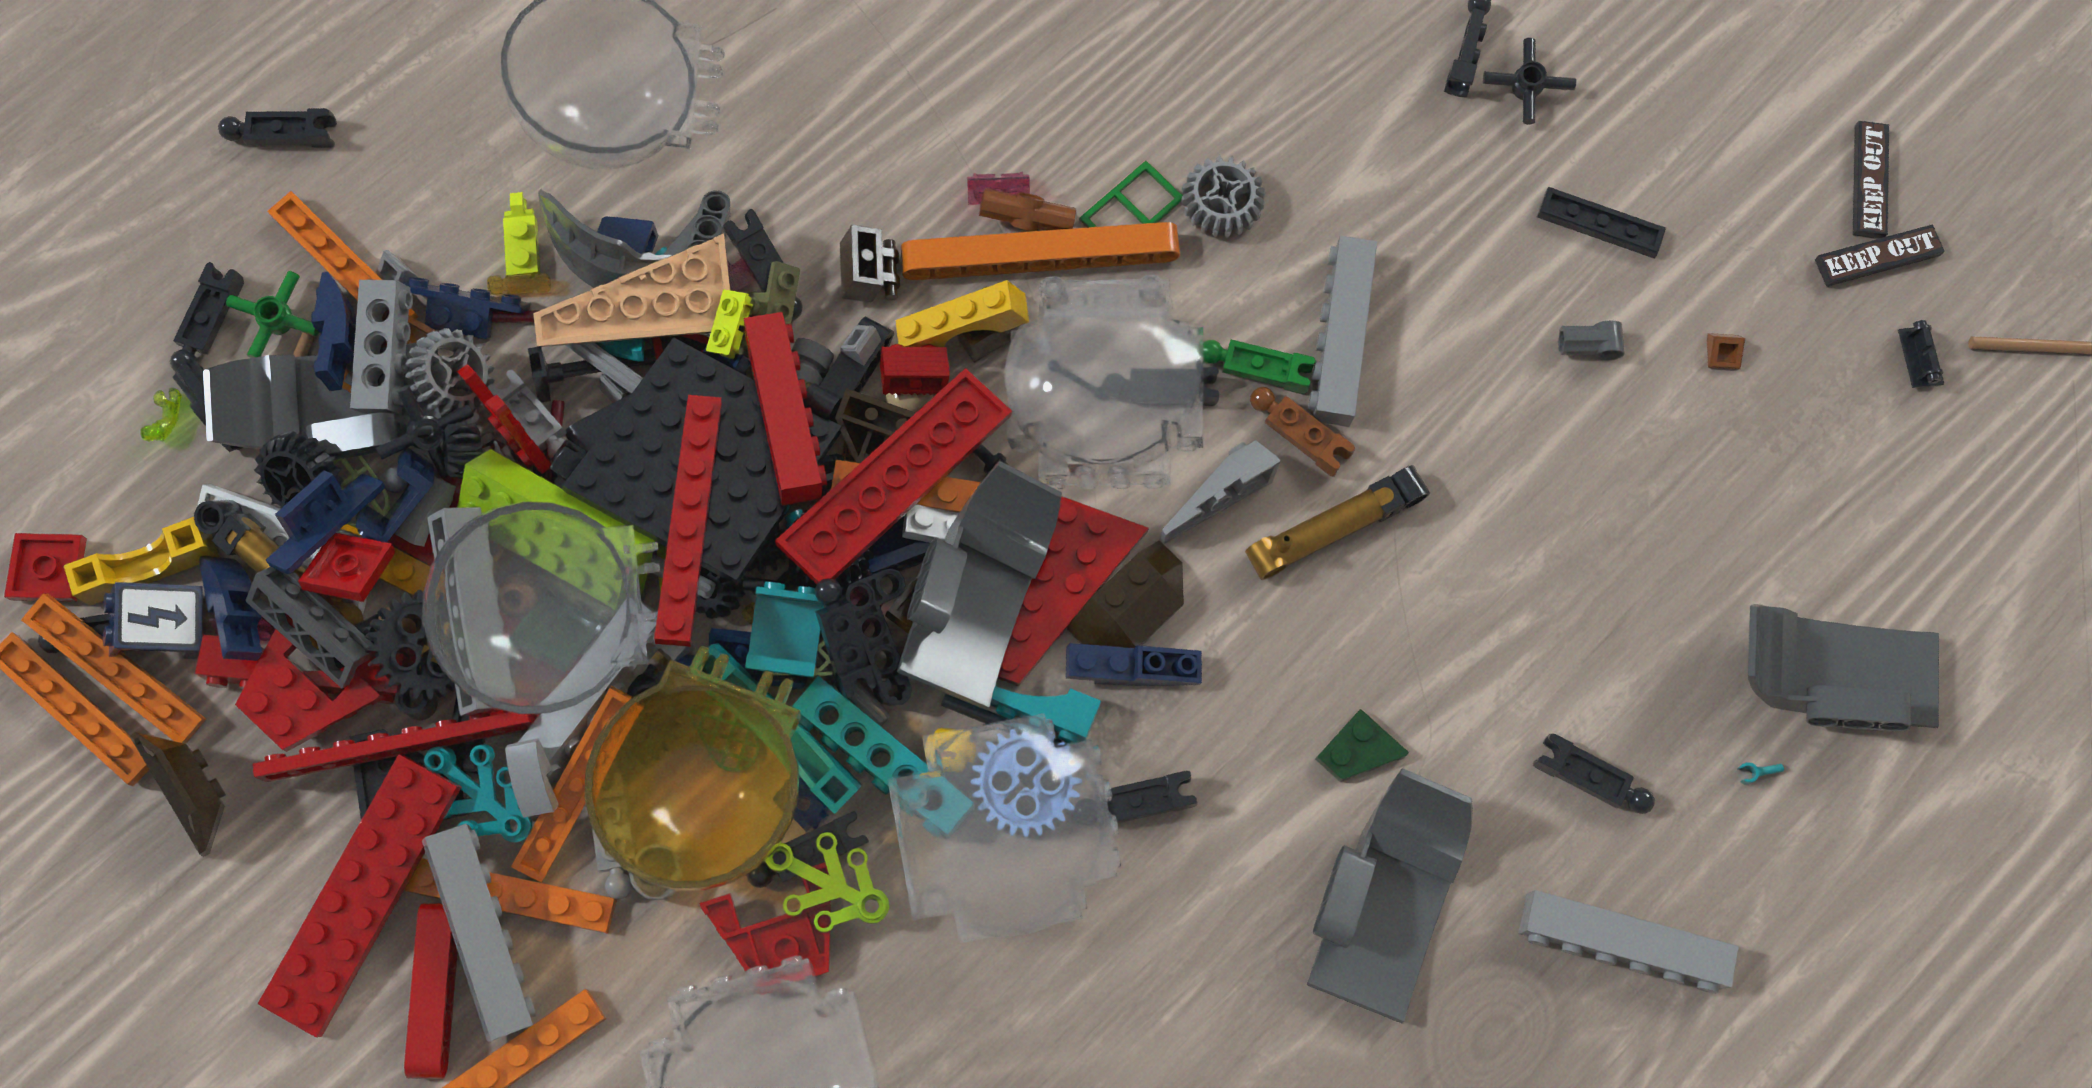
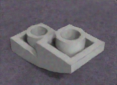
(416, 526)
(528, 777)

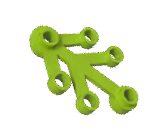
(833, 886)

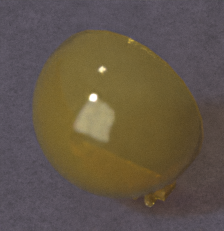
(695, 778)

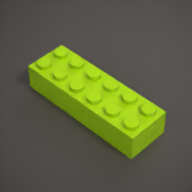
(498, 481)

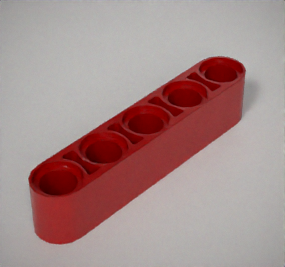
(431, 995)

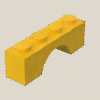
(990, 308)
(171, 553)

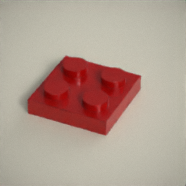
(39, 566)
(347, 567)

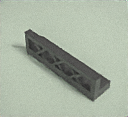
(312, 617)

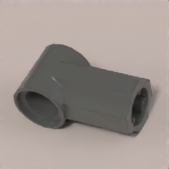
(1601, 340)

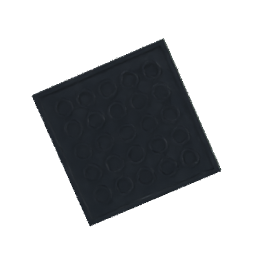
(636, 460)

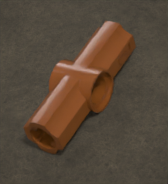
(1026, 211)

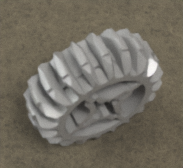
(1229, 181)
(429, 365)

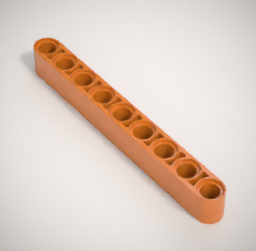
(1040, 251)

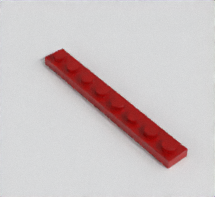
(688, 521)
(384, 746)

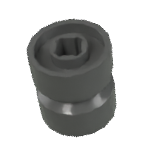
(813, 360)

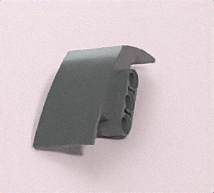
(280, 394)
(977, 584)
(1844, 671)
(1390, 895)

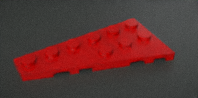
(1077, 564)

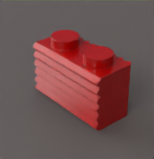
(914, 369)

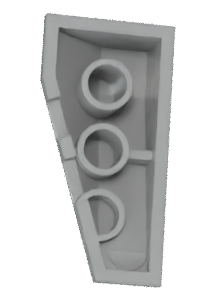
(1238, 476)

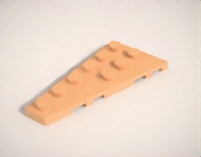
(652, 302)

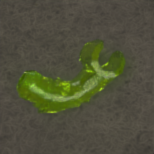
(163, 428)

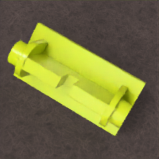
(725, 336)

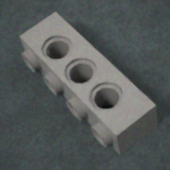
(370, 334)

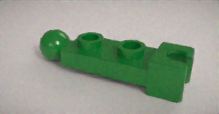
(1261, 364)

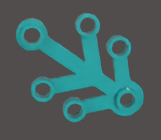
(483, 795)

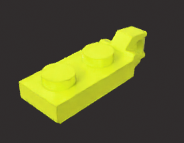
(521, 238)

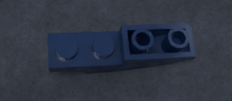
(337, 324)
(226, 593)
(1133, 665)

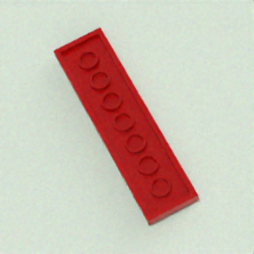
(893, 478)
(359, 896)

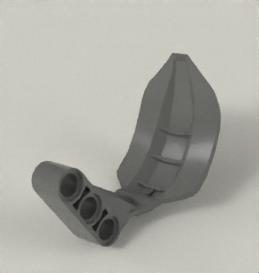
(604, 259)

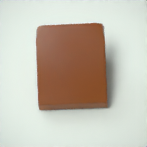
(1725, 350)

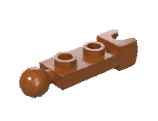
(1303, 430)

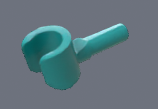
(1759, 771)

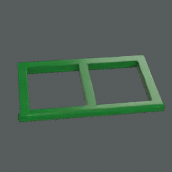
(1116, 192)

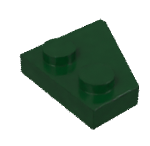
(1359, 748)

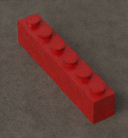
(783, 408)

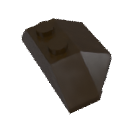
(867, 422)
(1133, 601)
(185, 786)

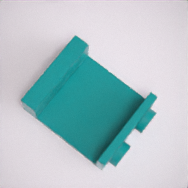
(784, 631)

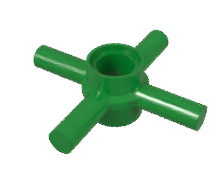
(265, 308)

